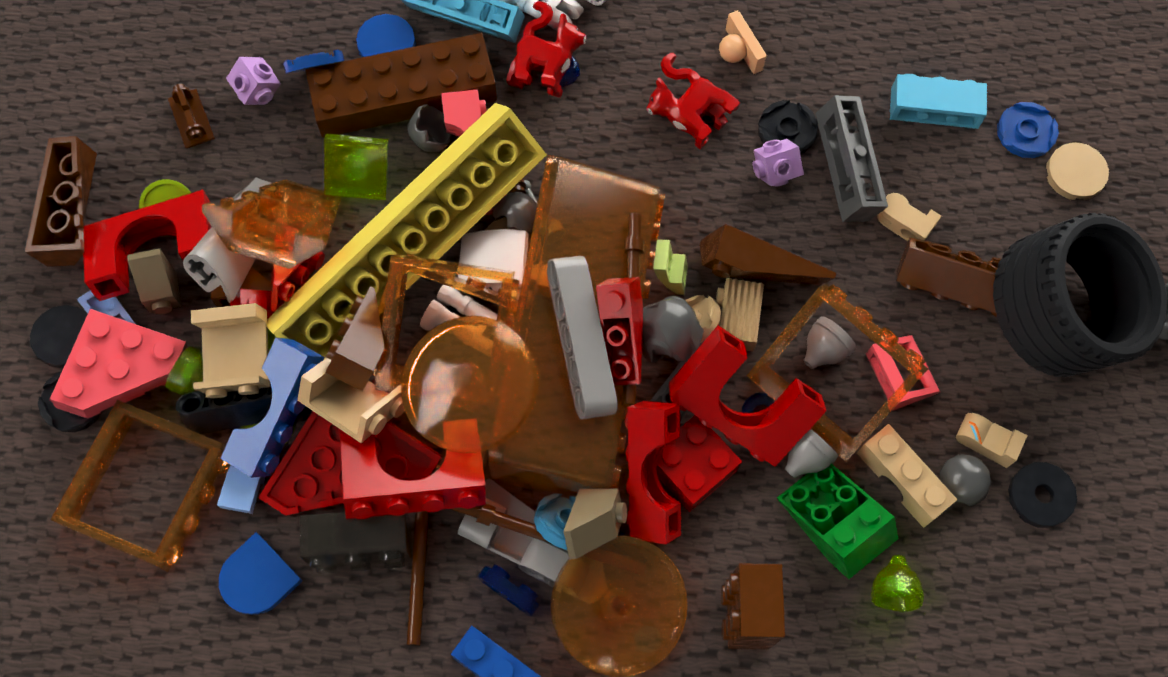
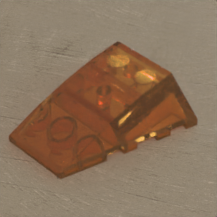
(277, 224)

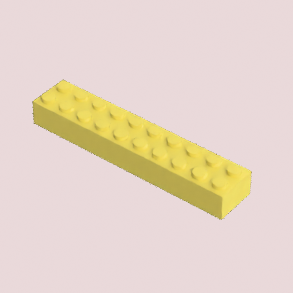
(419, 222)

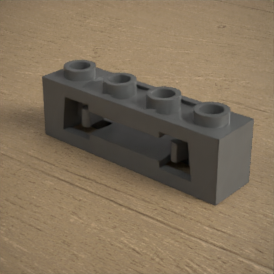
(851, 159)

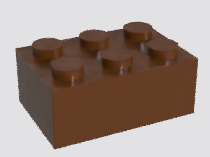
(753, 606)

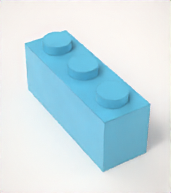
(938, 101)

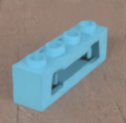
(486, 16)

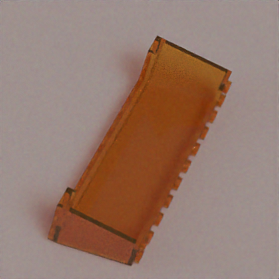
(576, 215)

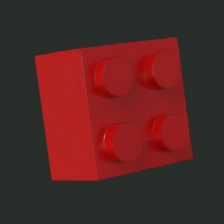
(696, 463)

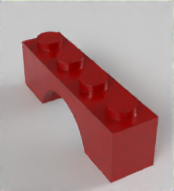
(652, 511)

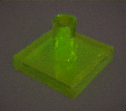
(355, 166)

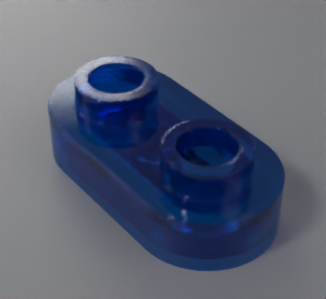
(521, 597)

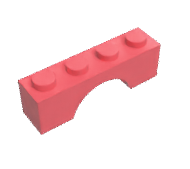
(461, 111)

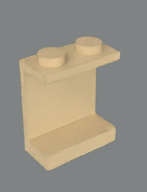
(232, 349)
(347, 407)

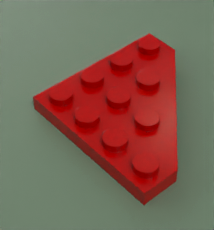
(312, 466)

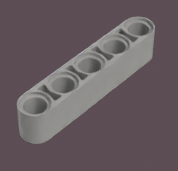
(581, 337)

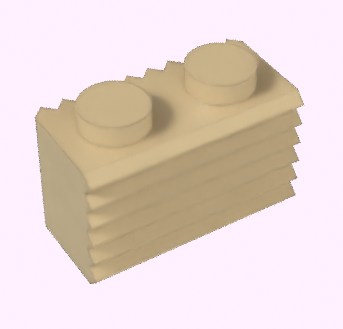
(741, 309)

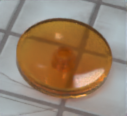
(469, 384)
(619, 607)

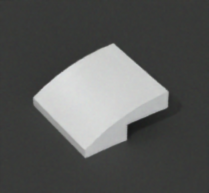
(496, 249)

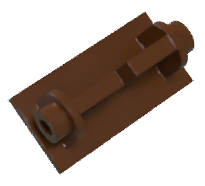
(190, 116)

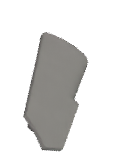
(214, 264)
(532, 555)

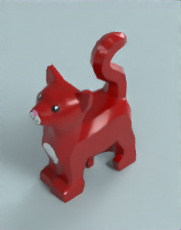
(544, 55)
(699, 100)

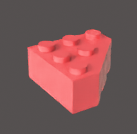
(112, 364)

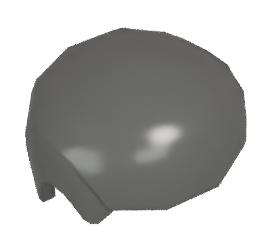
(428, 129)
(518, 210)
(966, 478)

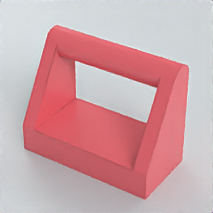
(890, 377)

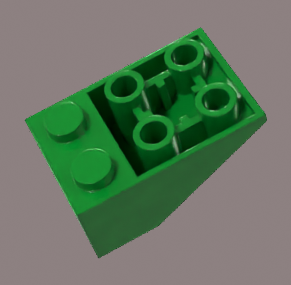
(840, 519)

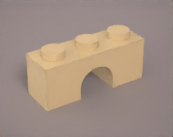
(921, 489)

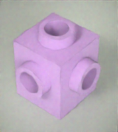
(253, 80)
(777, 162)

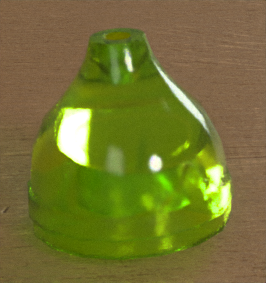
(186, 371)
(897, 587)

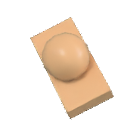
(741, 44)

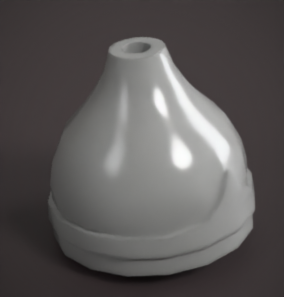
(827, 344)
(810, 455)

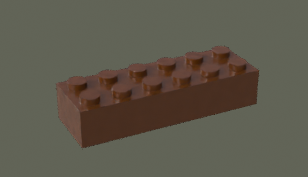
(397, 82)

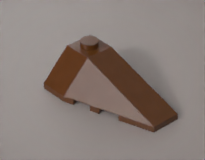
(744, 256)

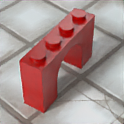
(114, 238)
(765, 433)
(375, 493)

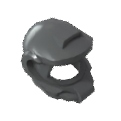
(670, 330)

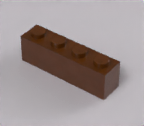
(61, 203)
(948, 275)

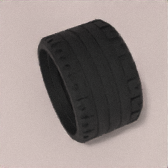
(1121, 284)

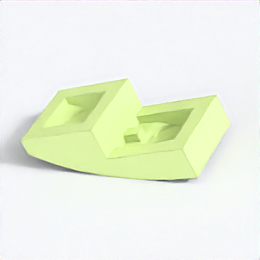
(670, 267)

